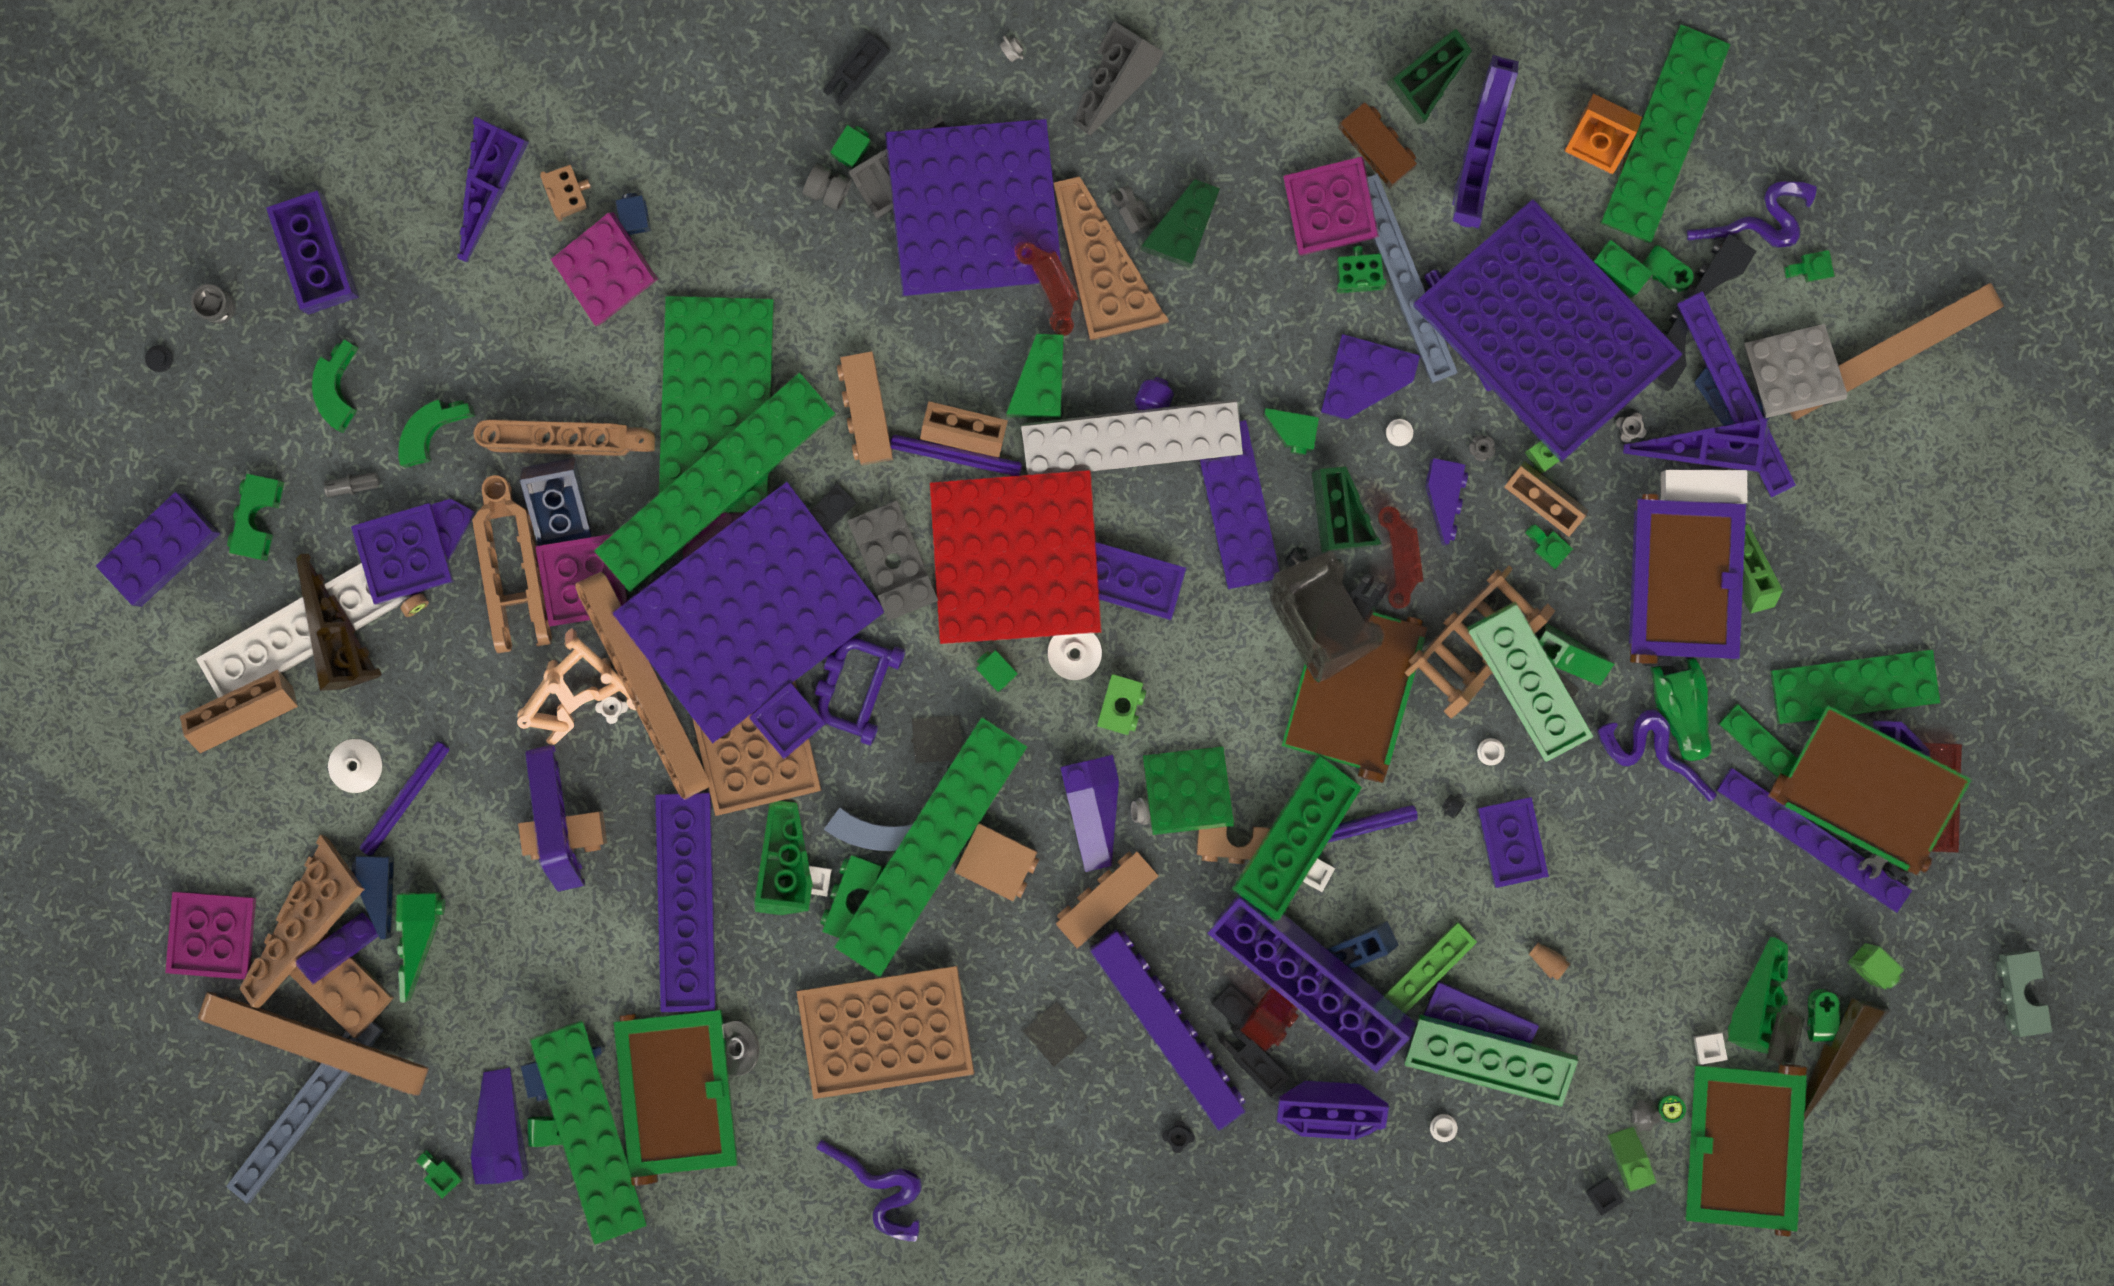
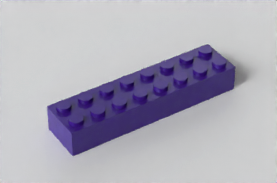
(1314, 981)
(1167, 1029)

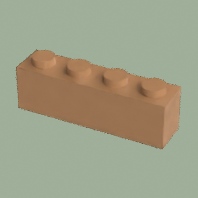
(866, 408)
(238, 711)
(1107, 899)

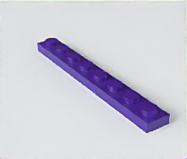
(1732, 384)
(1811, 839)

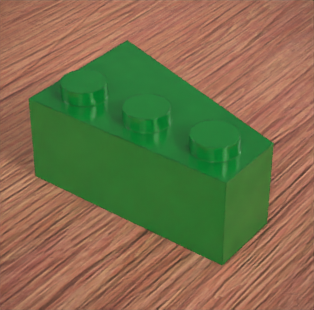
(1041, 381)

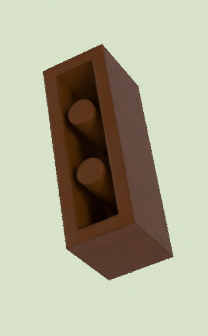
(1378, 144)

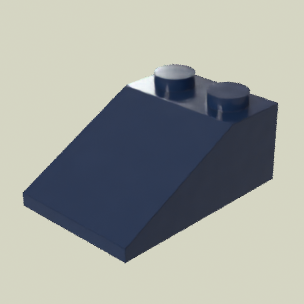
(556, 501)

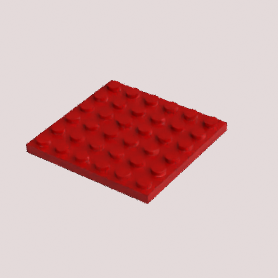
(1015, 557)

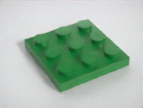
(1188, 790)

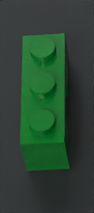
(256, 494)
(857, 874)

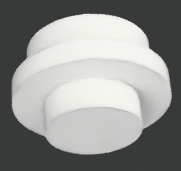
(1399, 432)
(1490, 751)
(1443, 1128)

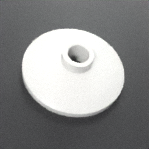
(1077, 668)
(368, 765)

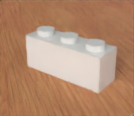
(1704, 486)

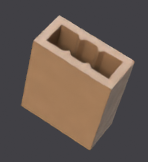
(997, 862)

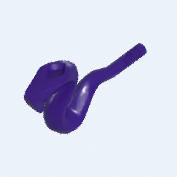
(1776, 238)
(1650, 721)
(906, 1179)

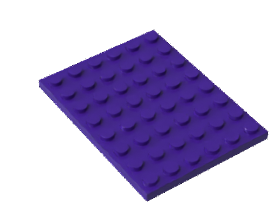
(1547, 330)
(749, 612)

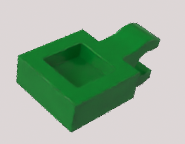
(1813, 266)
(1551, 547)
(441, 1176)

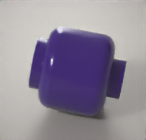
(1154, 394)

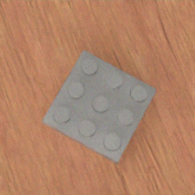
(1795, 371)

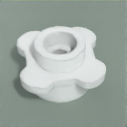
(611, 715)

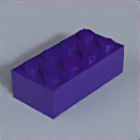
(312, 252)
(158, 549)

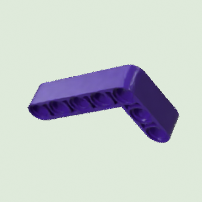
(550, 820)

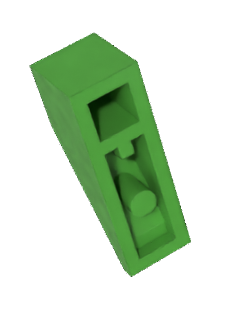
(1760, 584)

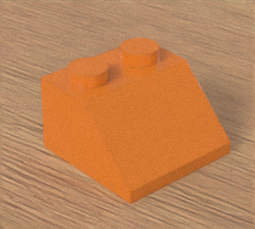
(1603, 134)

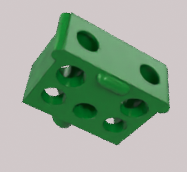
(1360, 280)

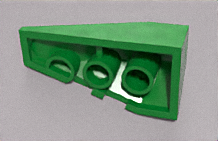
(418, 920)

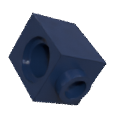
(633, 213)

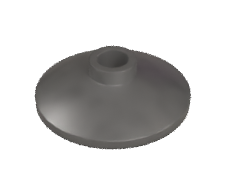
(740, 1061)

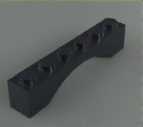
(1728, 262)

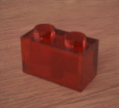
(1270, 1019)

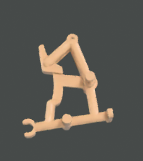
(554, 683)

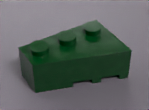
(1427, 76)
(1183, 226)
(1340, 512)

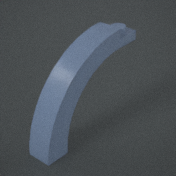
(865, 834)

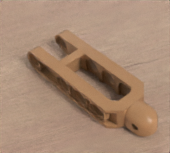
(529, 435)
(497, 504)

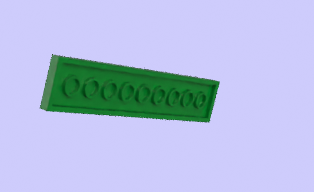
(715, 482)
(930, 847)

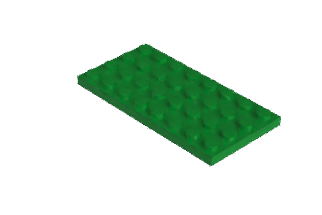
(712, 379)

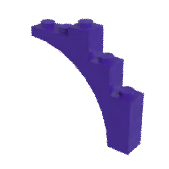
(1482, 141)

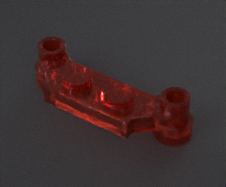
(1053, 282)
(1405, 556)

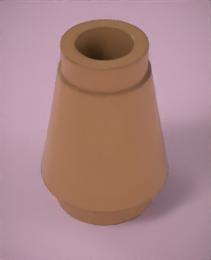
(1549, 961)

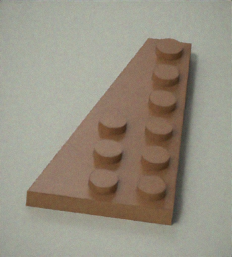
(1106, 278)
(305, 917)

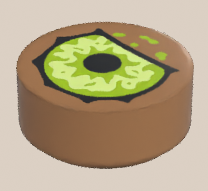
(414, 604)

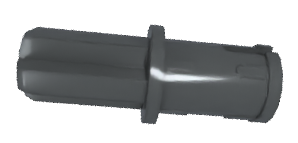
(351, 484)

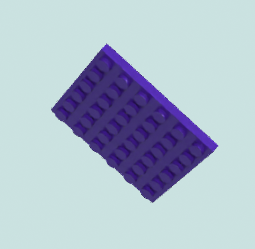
(968, 202)

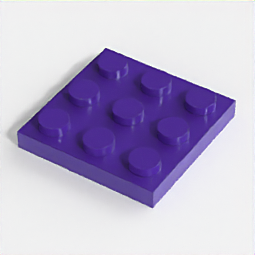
(402, 553)

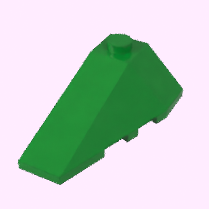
(784, 870)
(1761, 1000)

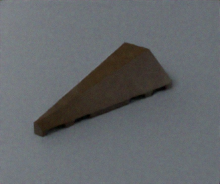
(336, 650)
(1855, 1029)

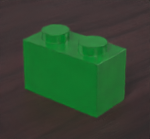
(1622, 269)

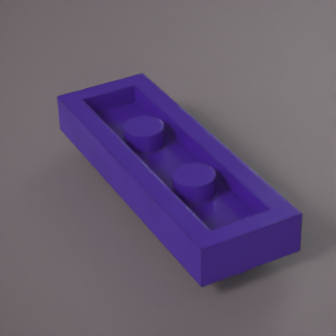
(337, 948)

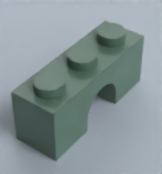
(2017, 971)

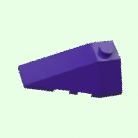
(1093, 805)
(498, 1140)

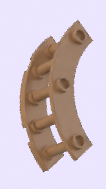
(1472, 681)

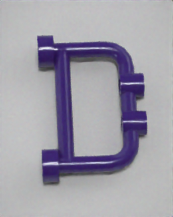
(826, 689)

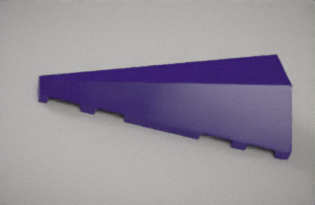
(492, 164)
(1728, 446)

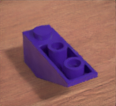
(1443, 491)

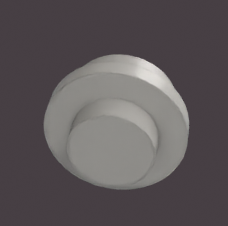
(1140, 811)

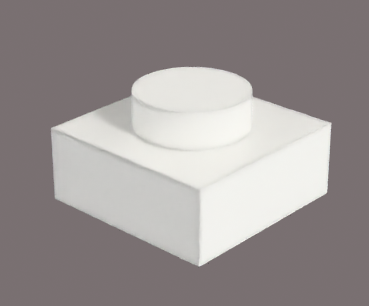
(1319, 875)
(820, 880)
(1710, 1048)

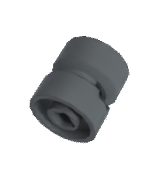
(826, 186)
(213, 304)

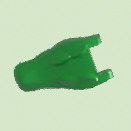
(1684, 704)

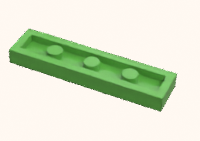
(1430, 968)

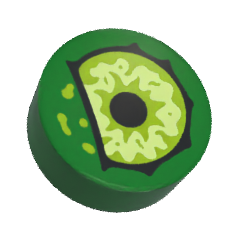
(1671, 1108)

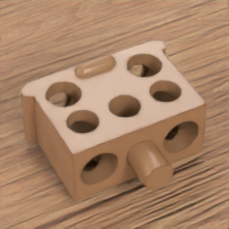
(557, 194)

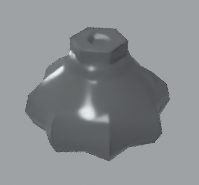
(1645, 1115)

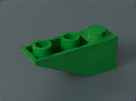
(1573, 656)

